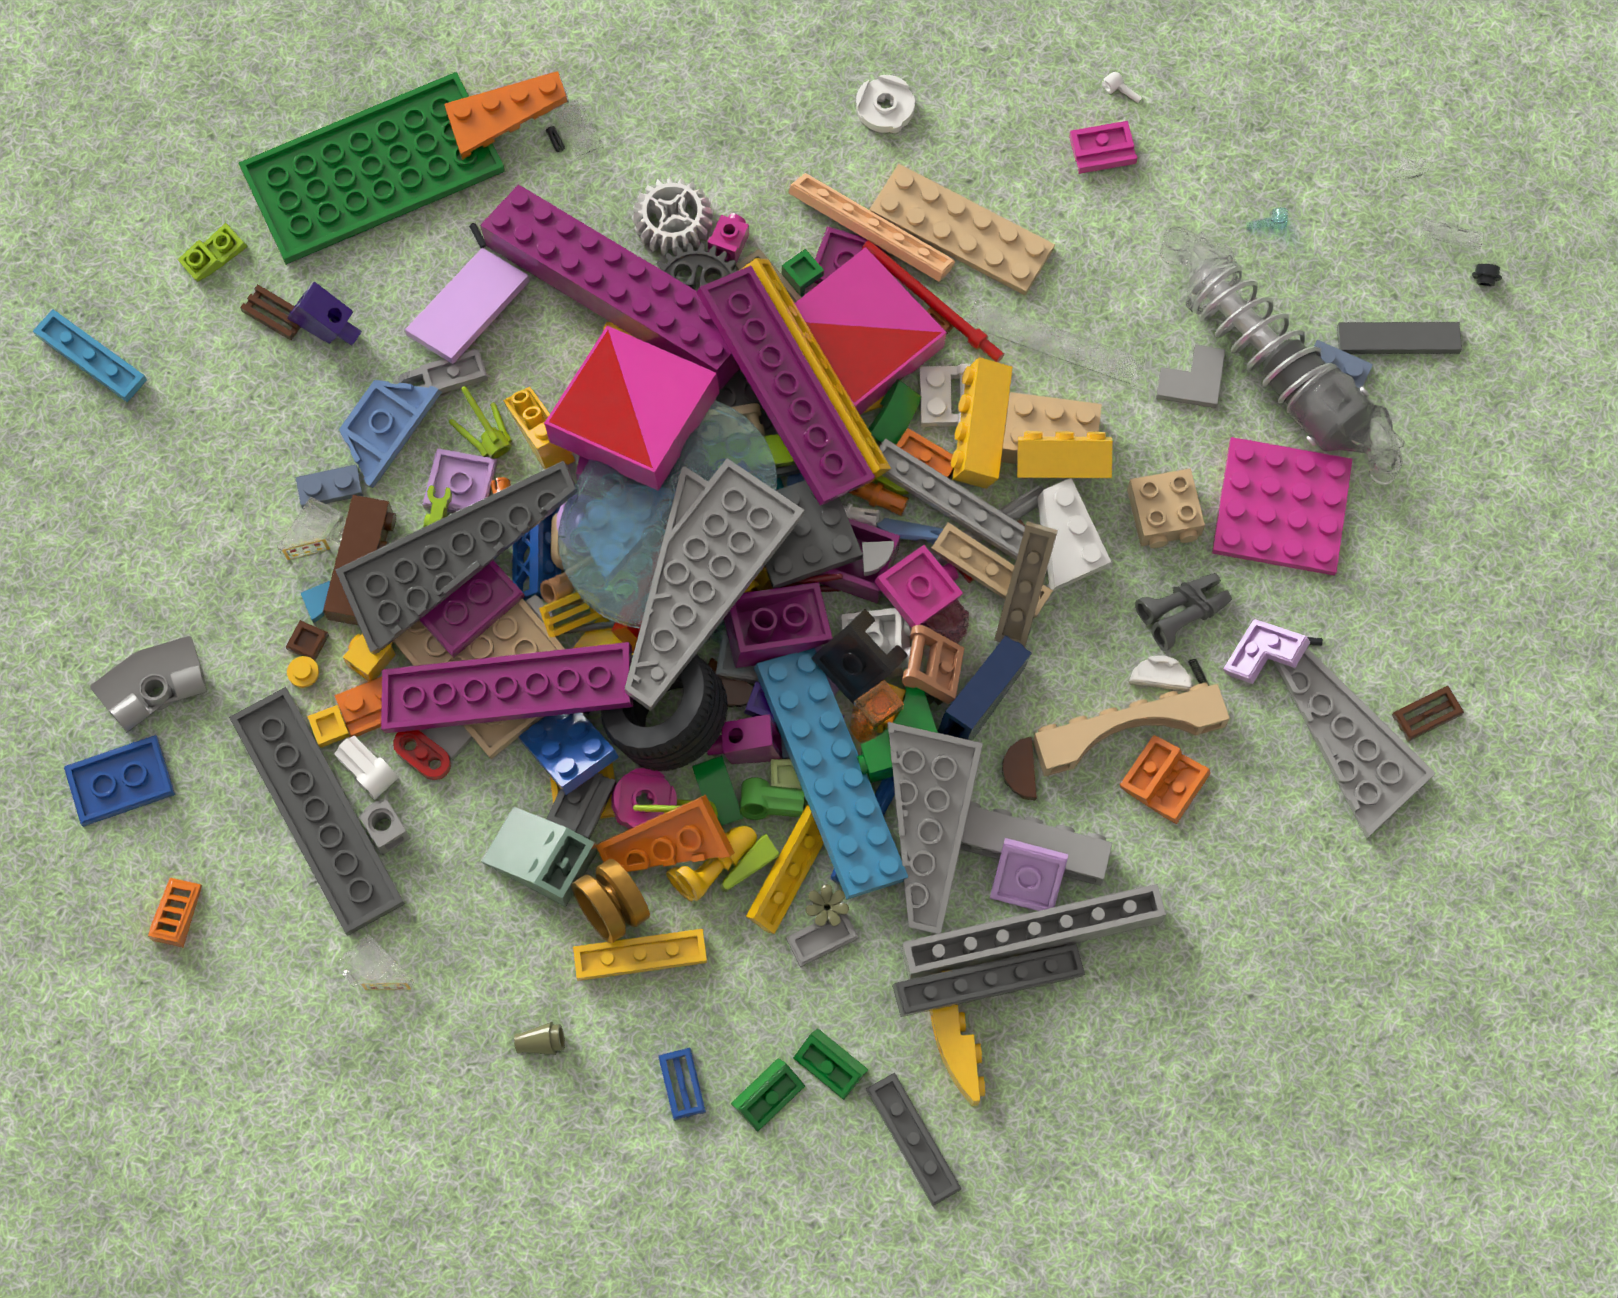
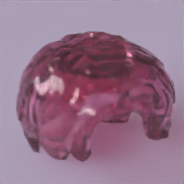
(950, 622)

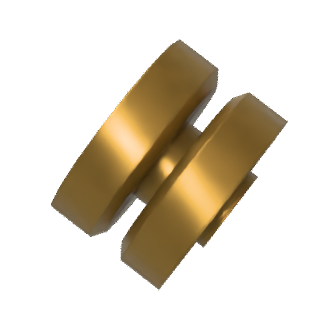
(610, 900)

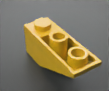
(530, 418)

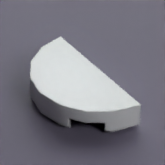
(1161, 673)

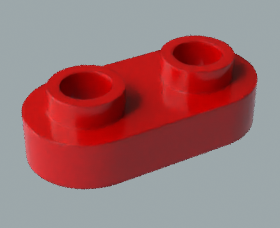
(423, 754)

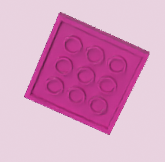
(1282, 506)

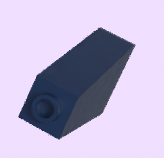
(985, 690)

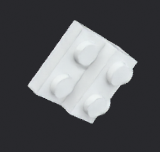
(887, 632)

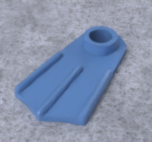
(910, 530)

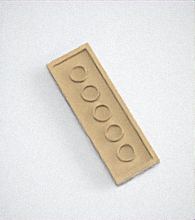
(962, 229)

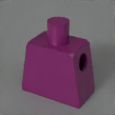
(749, 740)

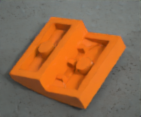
(1165, 779)

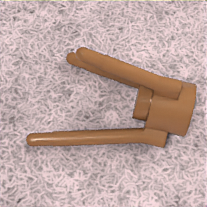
(558, 588)

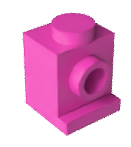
(733, 243)

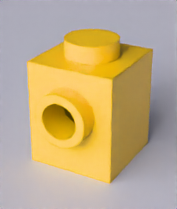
(363, 661)

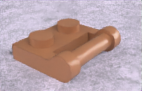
(942, 666)

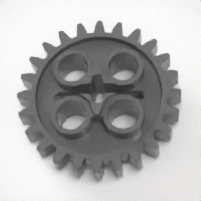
(693, 259)

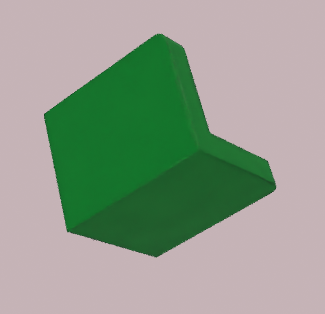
(802, 271)

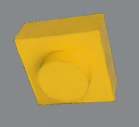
(328, 726)

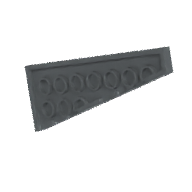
(418, 572)

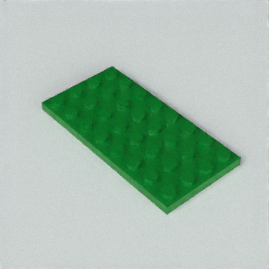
(365, 170)

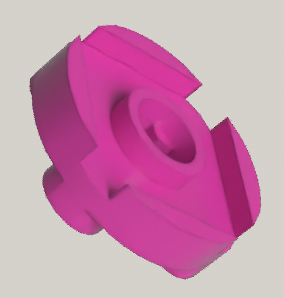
(631, 787)

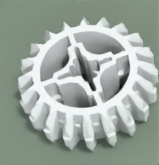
(666, 211)

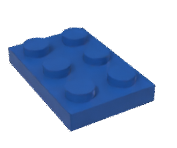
(568, 749)

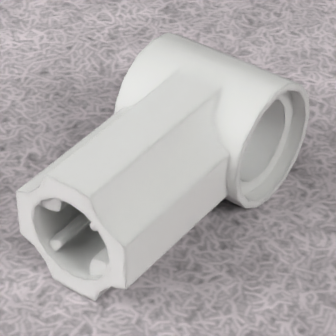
(369, 771)

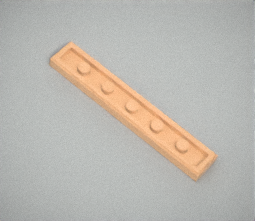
(871, 227)

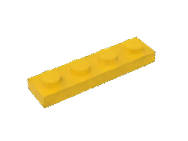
(787, 874)
(639, 954)

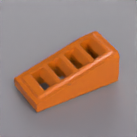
(179, 936)

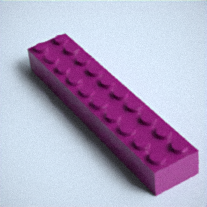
(607, 279)

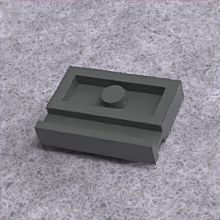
(582, 806)

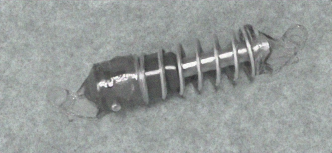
(1317, 393)

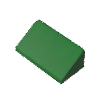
(830, 1063)
(768, 1094)

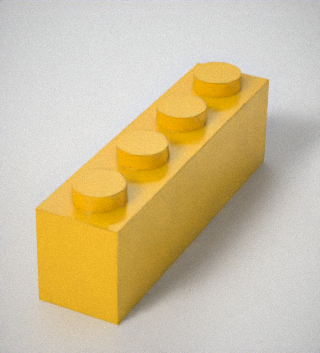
(981, 423)

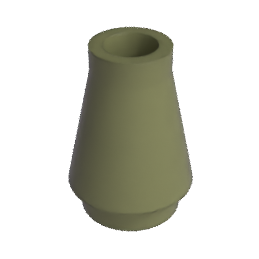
(541, 1040)

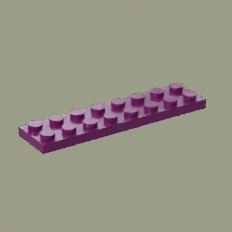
(785, 385)
(506, 688)

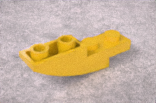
(958, 1052)

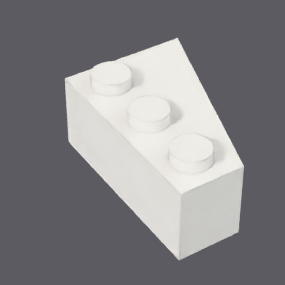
(1077, 546)

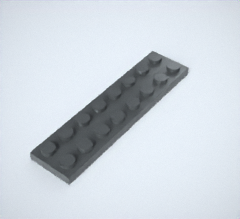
(316, 811)

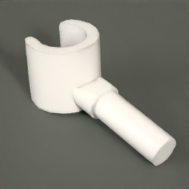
(1115, 81)

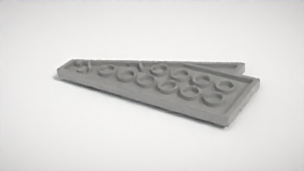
(709, 556)

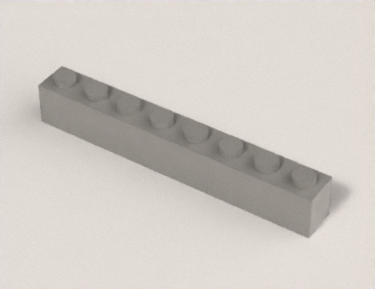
(1034, 931)

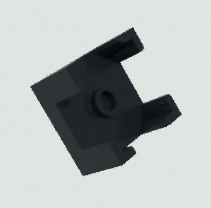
(855, 660)

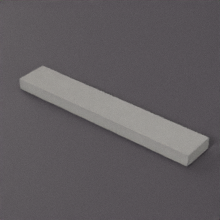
(952, 500)

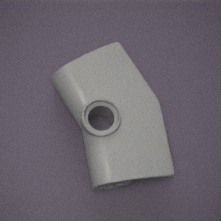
(128, 685)

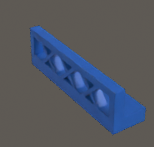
(539, 563)

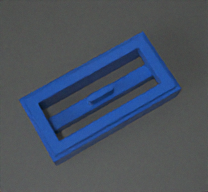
(688, 1112)

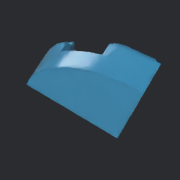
(315, 600)

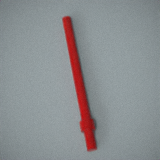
(976, 337)

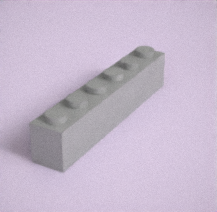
(987, 830)

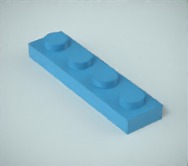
(90, 355)

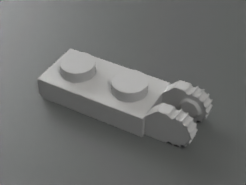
(448, 376)

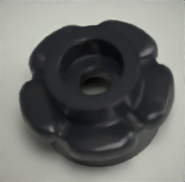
(1487, 274)

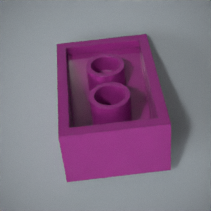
(776, 623)

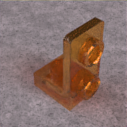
(872, 710)

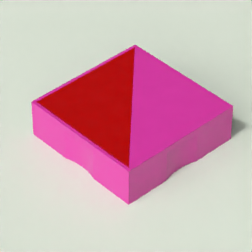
(869, 328)
(632, 407)

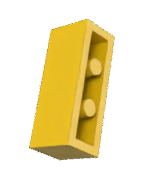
(1064, 455)

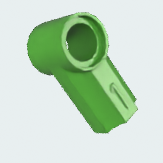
(761, 799)

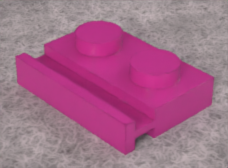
(1103, 147)

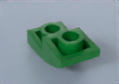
(897, 412)
(717, 786)

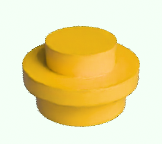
(303, 672)

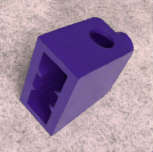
(316, 309)

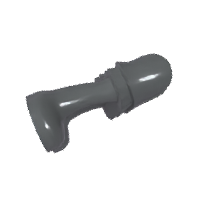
(1192, 597)

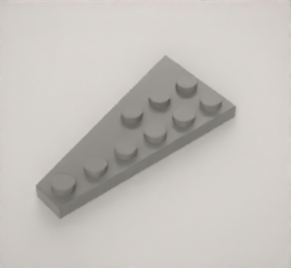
(1361, 751)

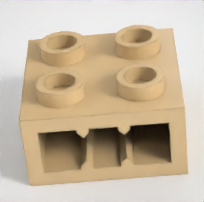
(1166, 508)

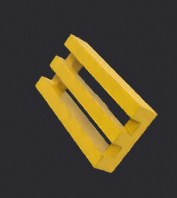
(549, 621)

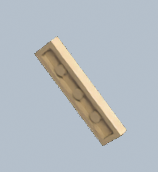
(979, 562)

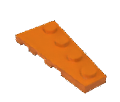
(492, 113)
(671, 838)

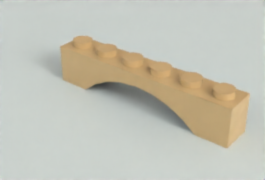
(1193, 712)

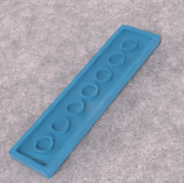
(830, 774)

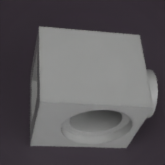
(387, 839)

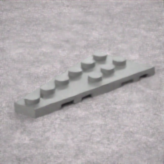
(933, 798)

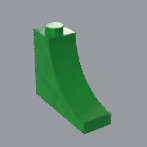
(876, 753)

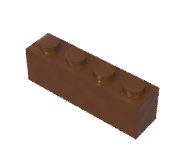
(362, 534)

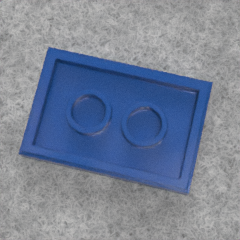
(119, 780)

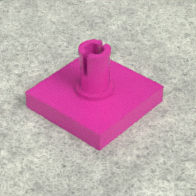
(918, 587)

